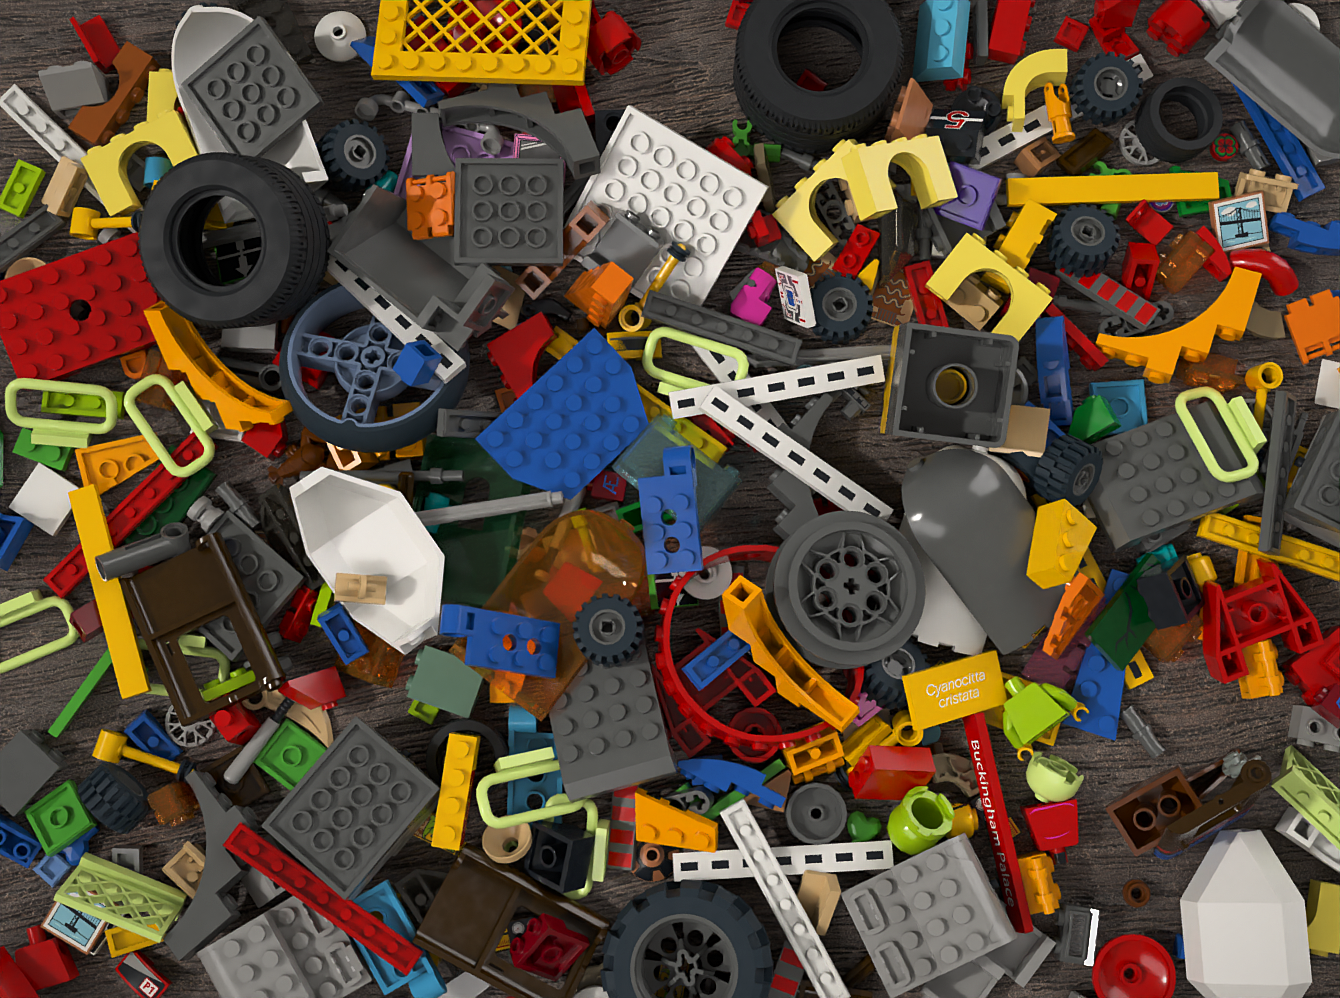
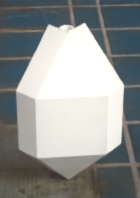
(373, 532)
(1245, 922)

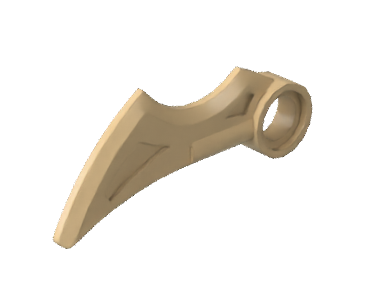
(313, 720)

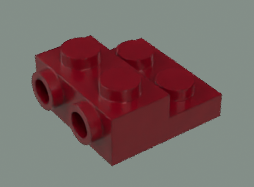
(547, 947)

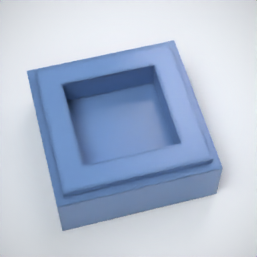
(53, 869)

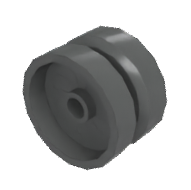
(827, 825)

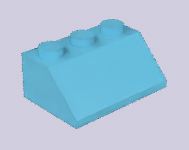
(941, 40)

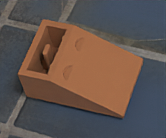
(909, 113)

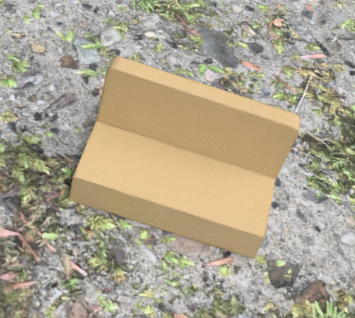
(65, 187)
(819, 897)

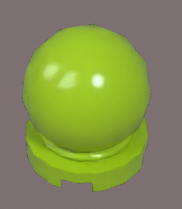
(920, 821)

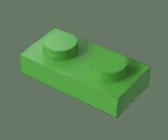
(50, 455)

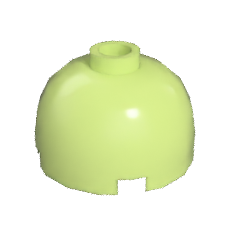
(1052, 778)

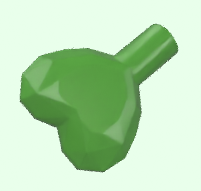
(862, 828)

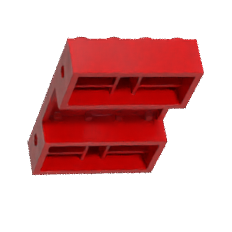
(37, 318)

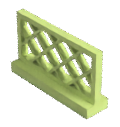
(1310, 794)
(133, 889)

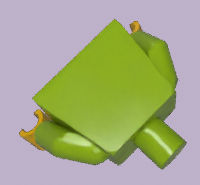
(1035, 712)

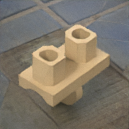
(360, 589)

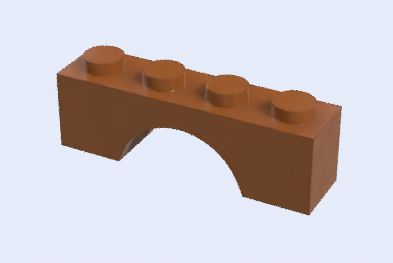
(101, 122)
(575, 238)

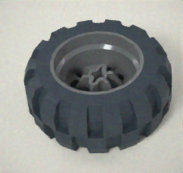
(700, 907)

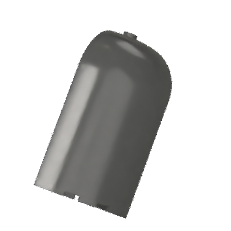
(1283, 69)
(980, 541)

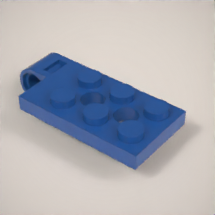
(675, 492)
(485, 640)

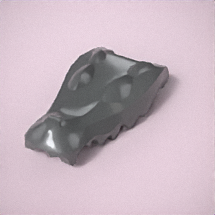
(780, 252)

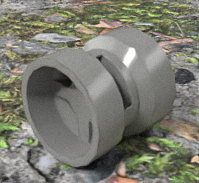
(205, 513)

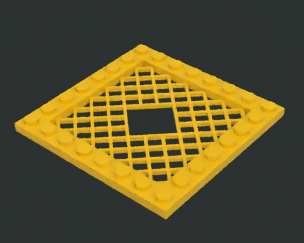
(566, 68)

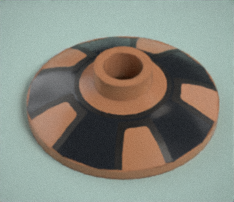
(654, 869)

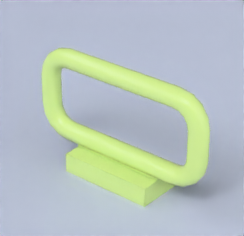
(675, 382)
(192, 411)
(1240, 423)
(60, 431)
(28, 605)
(194, 645)
(515, 768)
(600, 830)

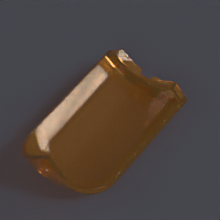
(561, 570)

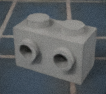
(1312, 728)

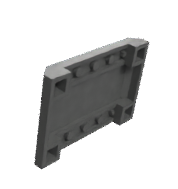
(1159, 480)
(611, 729)

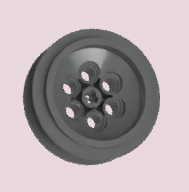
(820, 631)

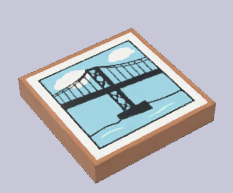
(1239, 221)
(75, 926)

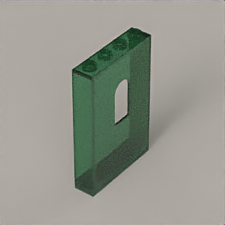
(473, 558)

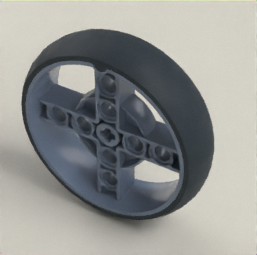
(370, 365)

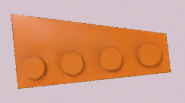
(601, 293)

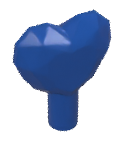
(79, 847)

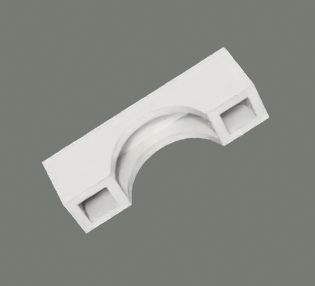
(1304, 834)

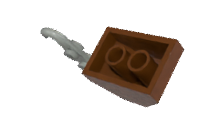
(1164, 798)

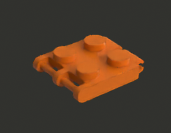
(431, 206)
(1314, 325)

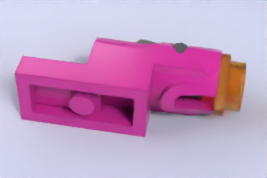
(751, 294)

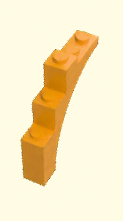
(1193, 340)
(210, 379)
(794, 677)

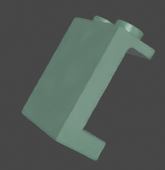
(444, 682)

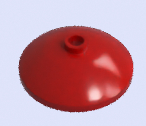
(484, 8)
(1150, 964)

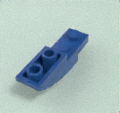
(423, 92)
(1307, 235)
(1053, 369)
(720, 774)
(17, 842)

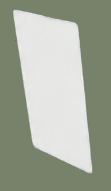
(1328, 385)

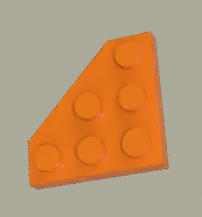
(1074, 609)

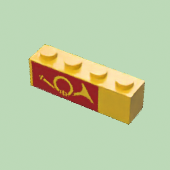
(455, 791)

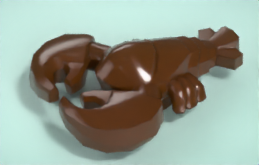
(306, 458)

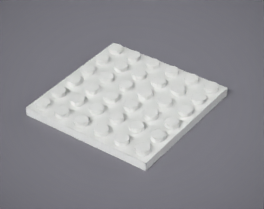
(680, 194)

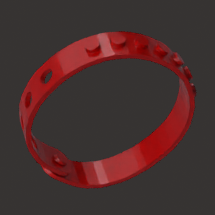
(689, 707)

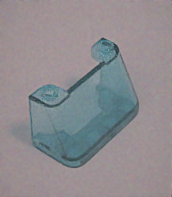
(645, 459)

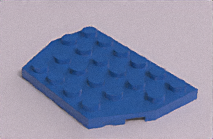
(569, 420)

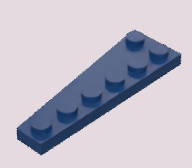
(1098, 682)

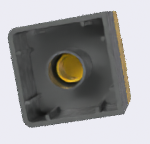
(949, 385)

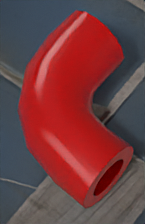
(1271, 266)

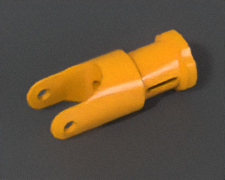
(1059, 113)

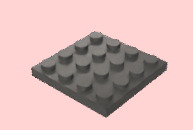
(252, 91)
(509, 211)
(266, 577)

